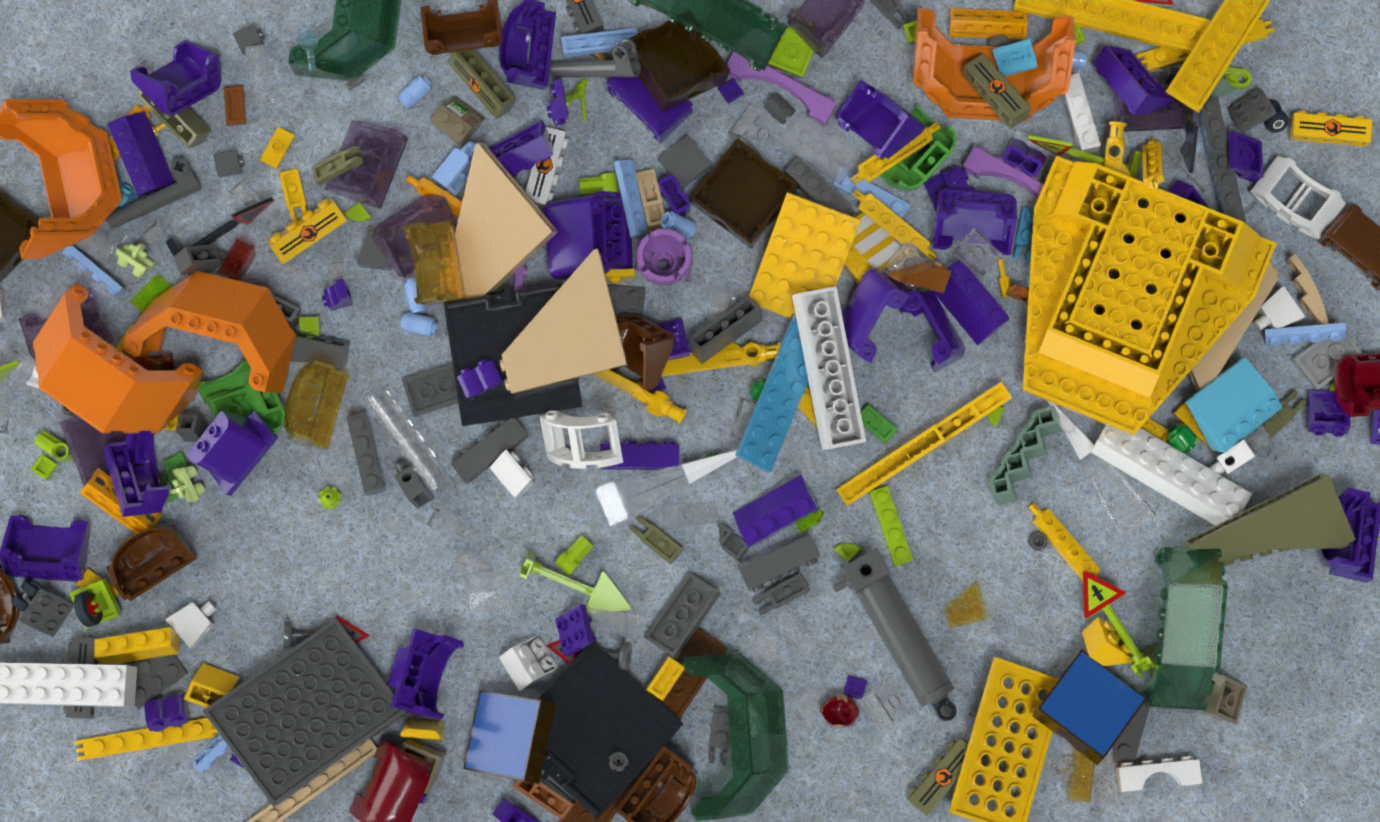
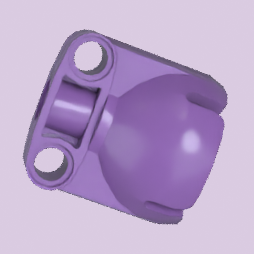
(668, 247)

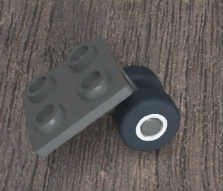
(1256, 109)
(41, 607)

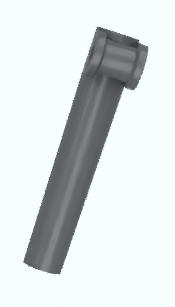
(624, 65)
(184, 185)

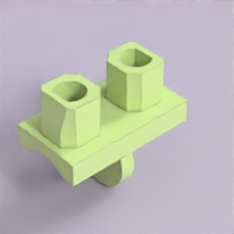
(135, 256)
(184, 486)

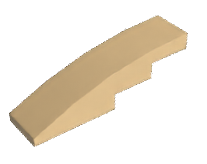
(651, 198)
(1311, 301)

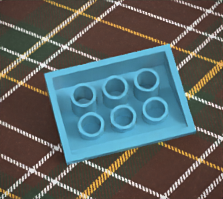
(1233, 405)

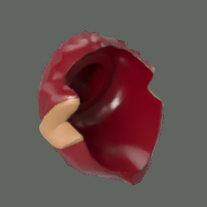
(840, 711)

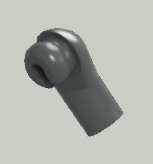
(1000, 40)

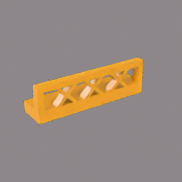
(987, 25)
(107, 501)

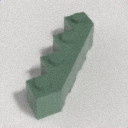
(1028, 445)

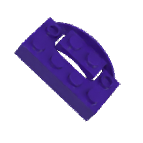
(515, 45)
(136, 487)
(1366, 519)

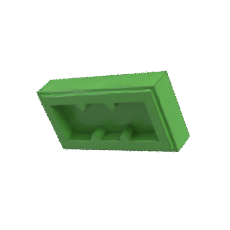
(877, 424)

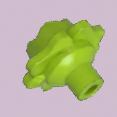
(329, 497)

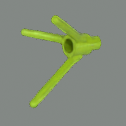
(579, 93)

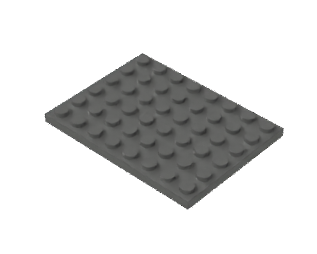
(304, 712)

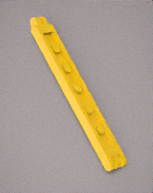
(1165, 57)
(144, 739)

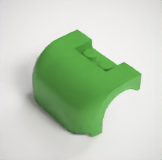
(920, 166)
(235, 395)

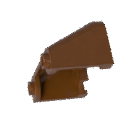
(461, 30)
(1357, 240)
(645, 348)

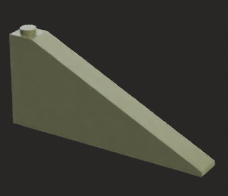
(1295, 519)

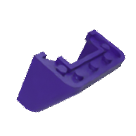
(183, 81)
(641, 103)
(878, 120)
(987, 212)
(575, 234)
(865, 307)
(950, 346)
(45, 551)

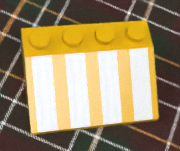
(869, 249)

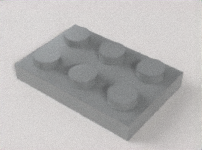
(1320, 359)

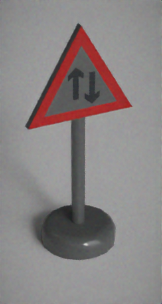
(356, 634)
(624, 654)

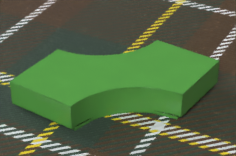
(172, 463)

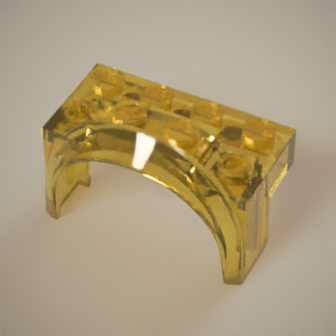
(435, 263)
(303, 400)

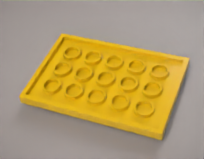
(802, 253)

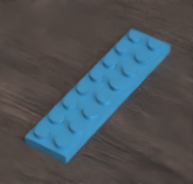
(776, 403)

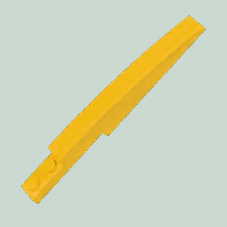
(924, 444)

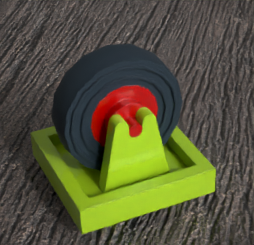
(95, 603)

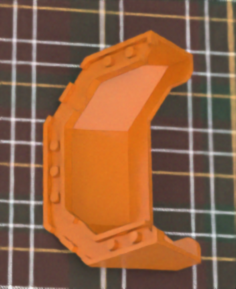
(941, 67)
(74, 168)
(226, 312)
(102, 381)

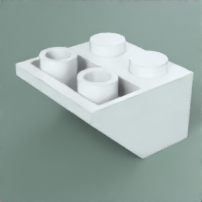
(511, 475)
(528, 662)

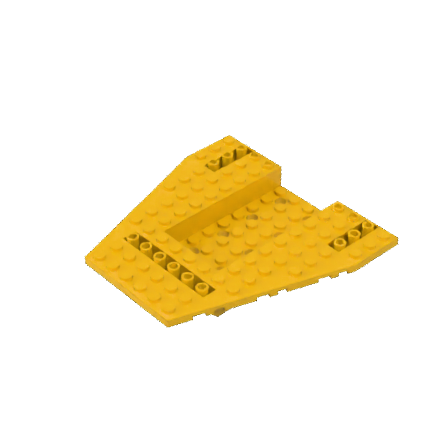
(1077, 237)

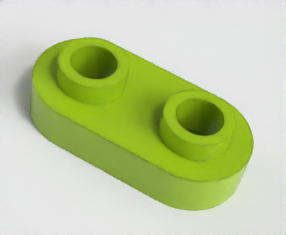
(1231, 75)

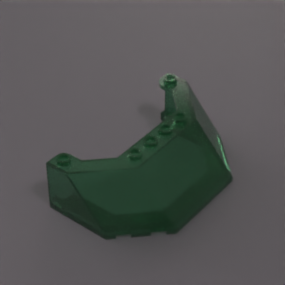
(731, 23)
(358, 39)
(1189, 629)
(755, 733)

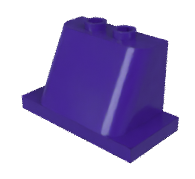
(232, 448)

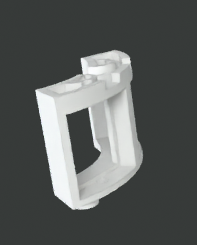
(1324, 216)
(555, 447)

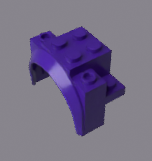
(419, 672)

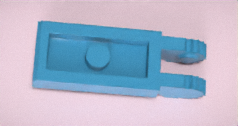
(1024, 233)

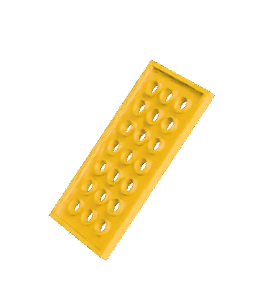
(996, 753)

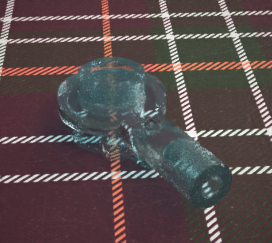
(308, 42)

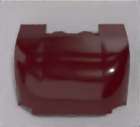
(1358, 383)
(394, 788)

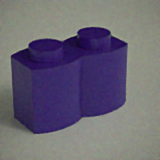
(1022, 156)
(670, 192)
(480, 378)
(166, 712)

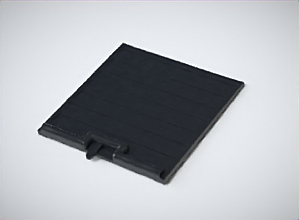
(485, 329)
(598, 715)

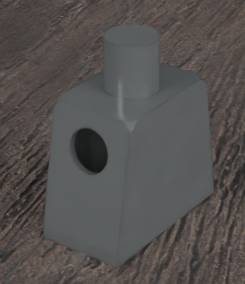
(371, 256)
(412, 485)

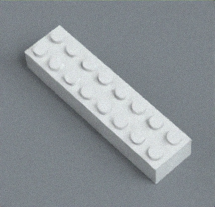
(829, 368)
(1172, 474)
(68, 684)

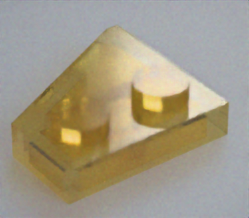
(966, 608)

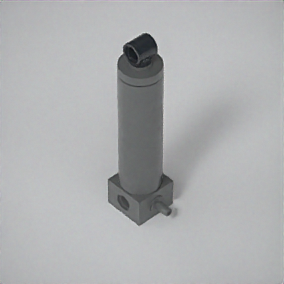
(899, 631)

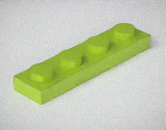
(891, 526)

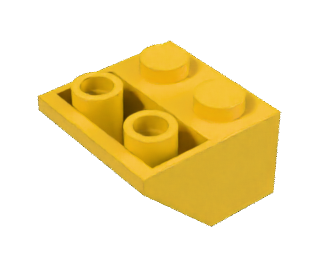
(1105, 644)
(210, 685)

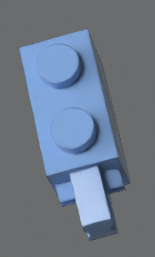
(455, 169)

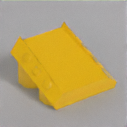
(423, 729)

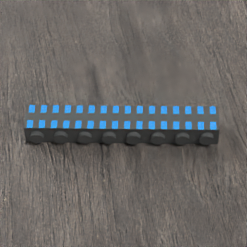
(1217, 155)

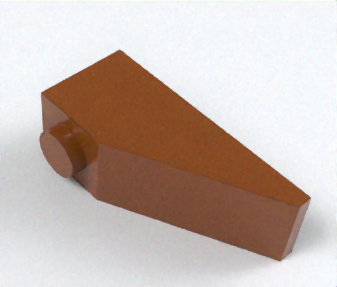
(924, 275)
(545, 795)

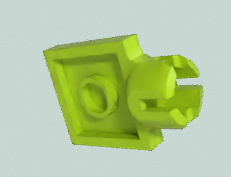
(792, 55)

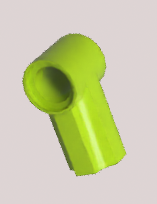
(606, 182)
(53, 446)
(574, 555)

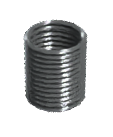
(779, 108)

